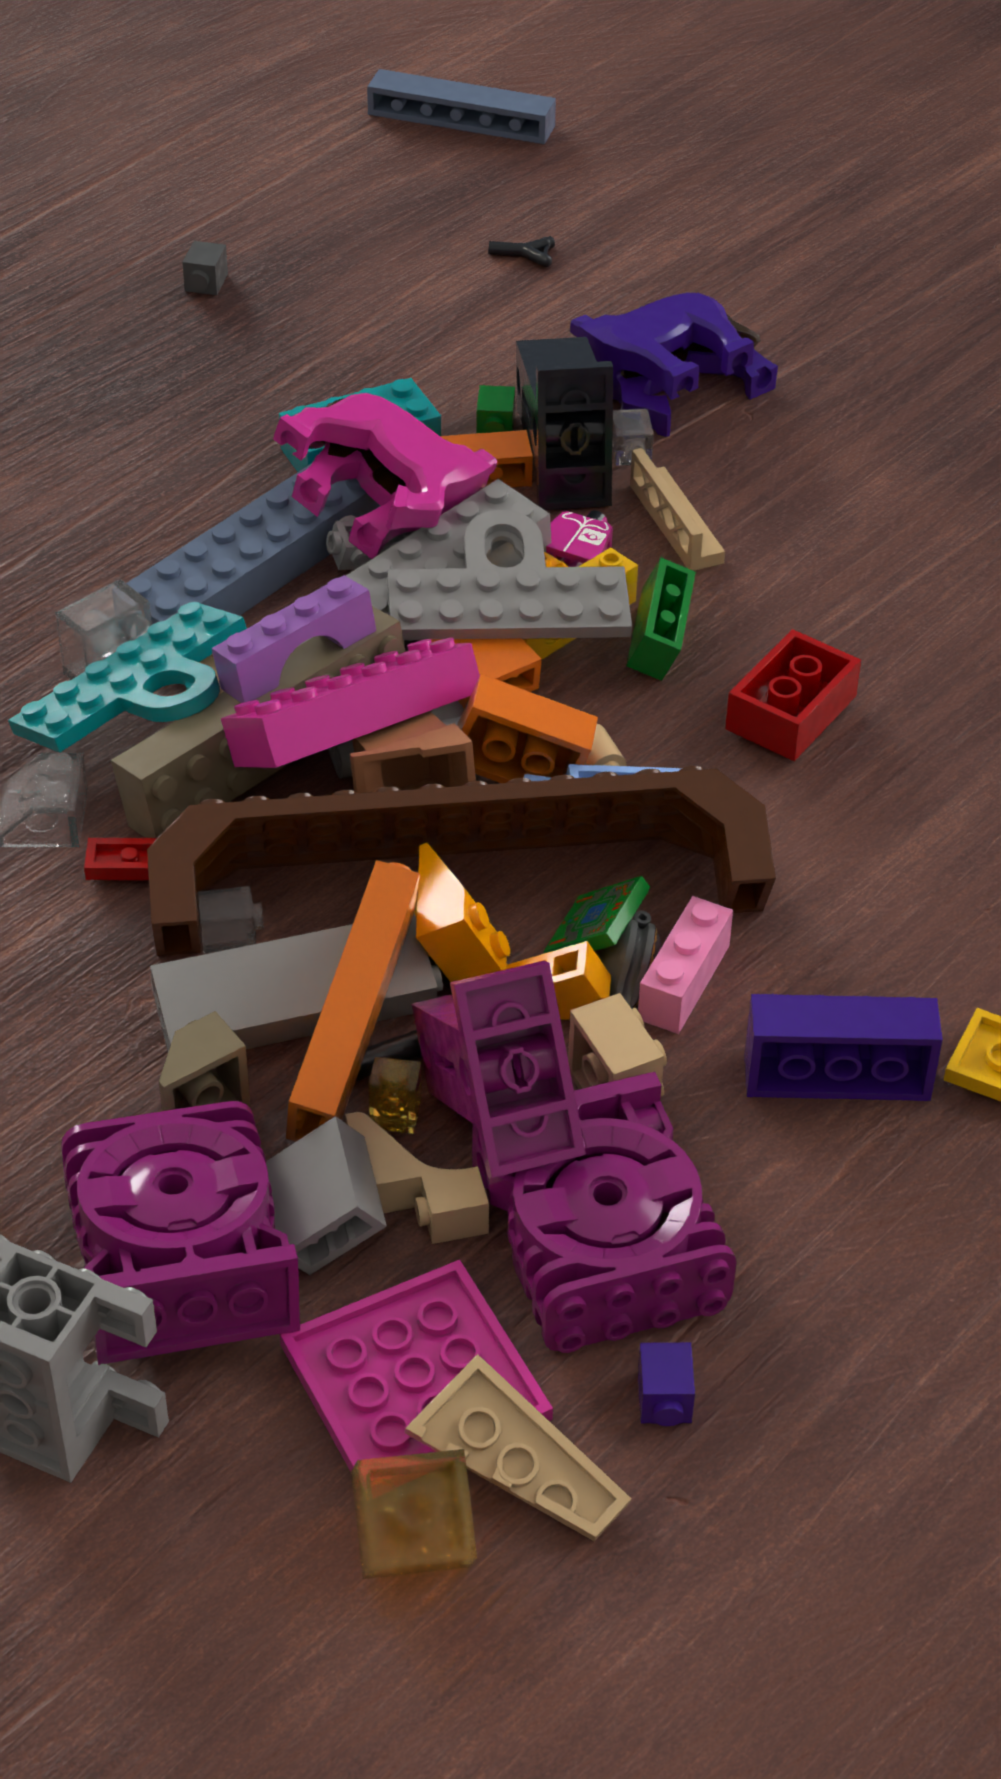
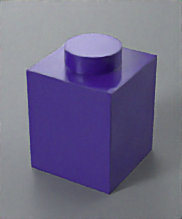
(666, 1383)

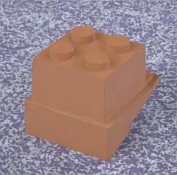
(412, 756)

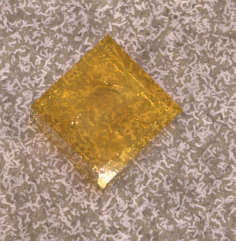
(413, 1514)

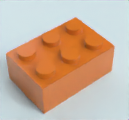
(523, 732)

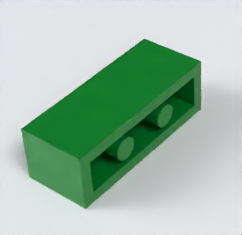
(661, 619)

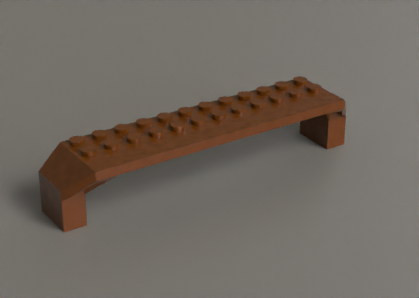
(683, 807)

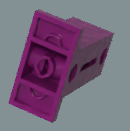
(504, 1066)

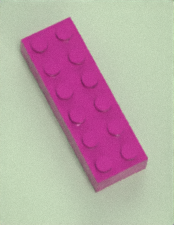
(350, 704)

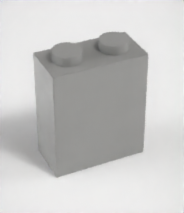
(325, 1194)

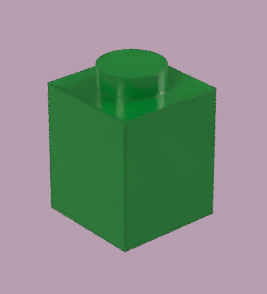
(495, 409)

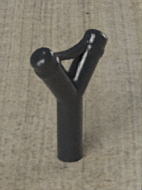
(529, 250)

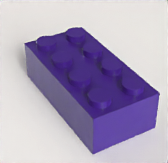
(842, 1047)

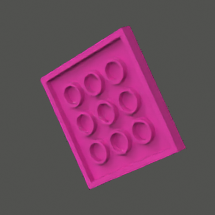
(393, 1353)

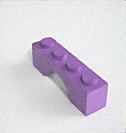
(253, 659)

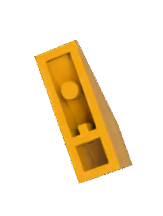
(576, 975)

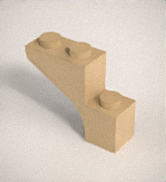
(444, 1199)

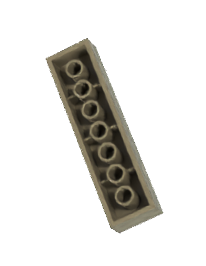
(192, 756)

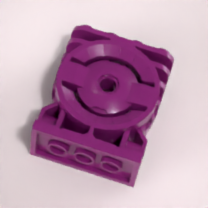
(188, 1220)
(591, 1221)

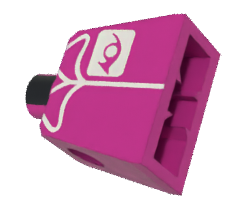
(579, 537)

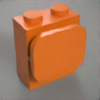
(507, 661)

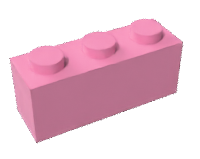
(685, 964)

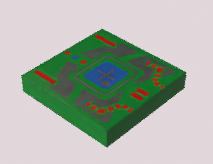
(600, 915)

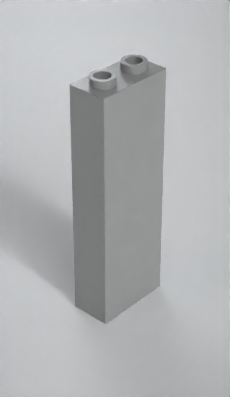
(279, 986)

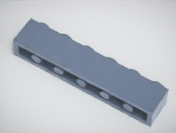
(461, 106)

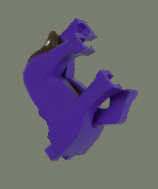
(668, 348)

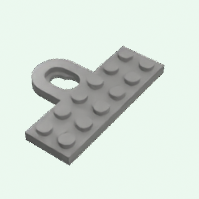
(509, 601)

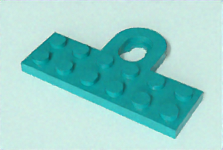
(129, 677)

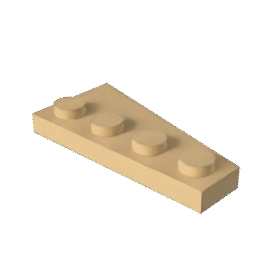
(518, 1450)

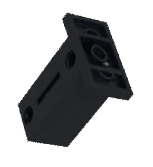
(568, 420)

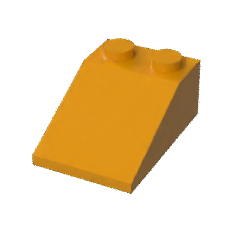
(454, 926)

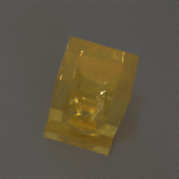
(395, 1094)

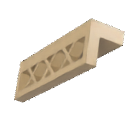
(674, 514)

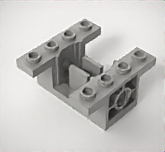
(49, 1397)

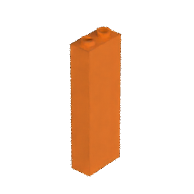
(353, 999)

